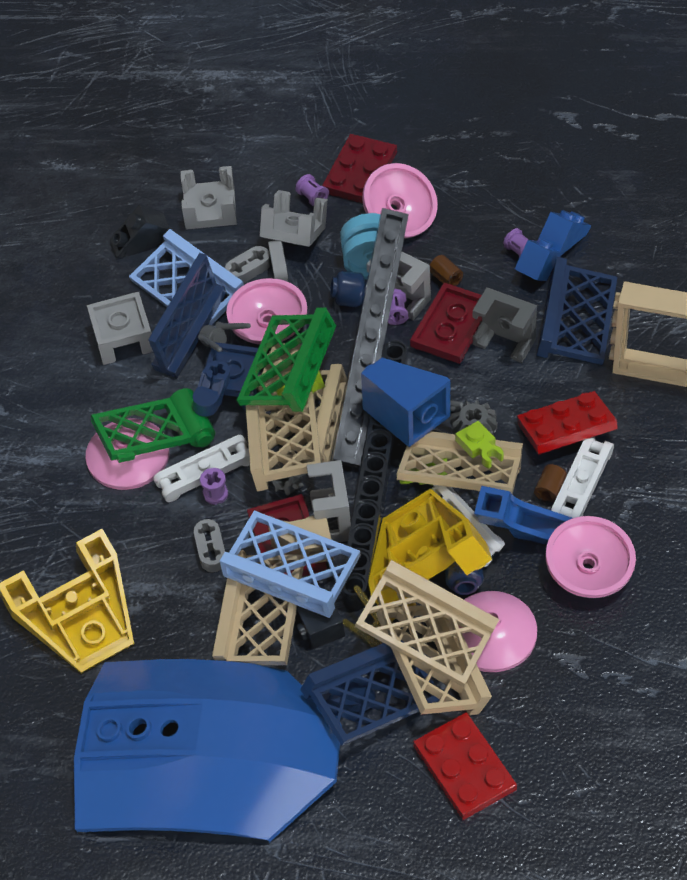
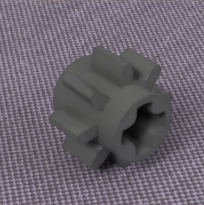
(288, 483)

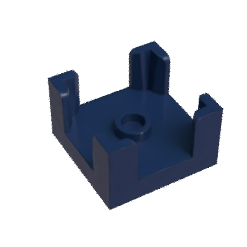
(239, 360)

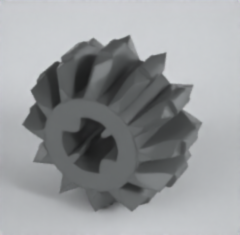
(472, 413)

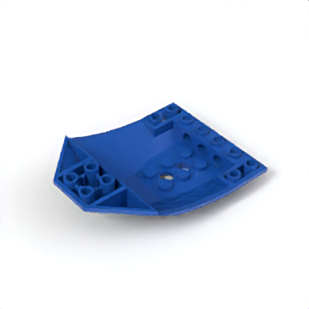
(239, 764)

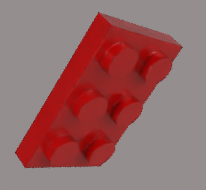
(566, 422)
(465, 766)

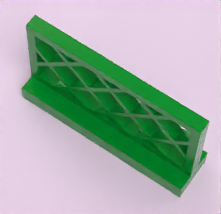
(306, 360)

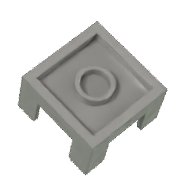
(210, 202)
(292, 227)
(414, 281)
(119, 323)
(331, 501)

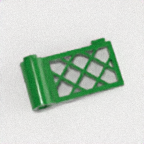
(190, 426)

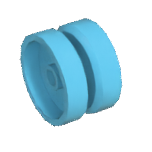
(358, 242)

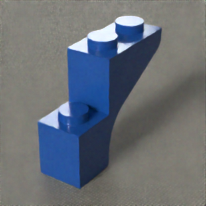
(558, 235)
(523, 519)

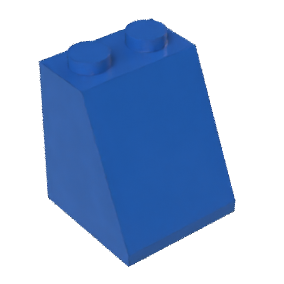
(405, 398)

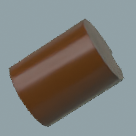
(445, 270)
(550, 483)

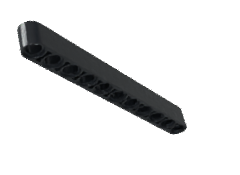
(371, 505)

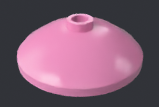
(406, 190)
(259, 301)
(126, 474)
(594, 543)
(513, 635)

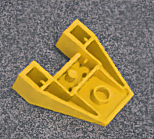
(426, 539)
(83, 618)

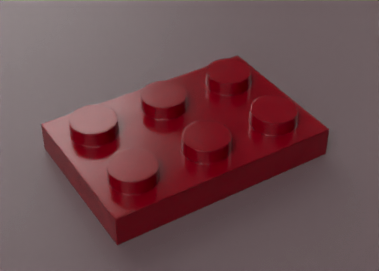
(355, 164)
(448, 324)
(284, 510)

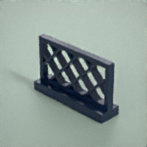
(554, 313)
(185, 317)
(355, 670)

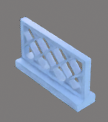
(186, 253)
(284, 585)

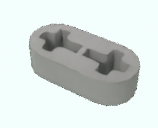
(278, 260)
(249, 264)
(204, 546)

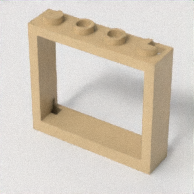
(640, 363)

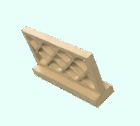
(327, 413)
(262, 440)
(438, 445)
(444, 605)
(234, 613)
(475, 691)

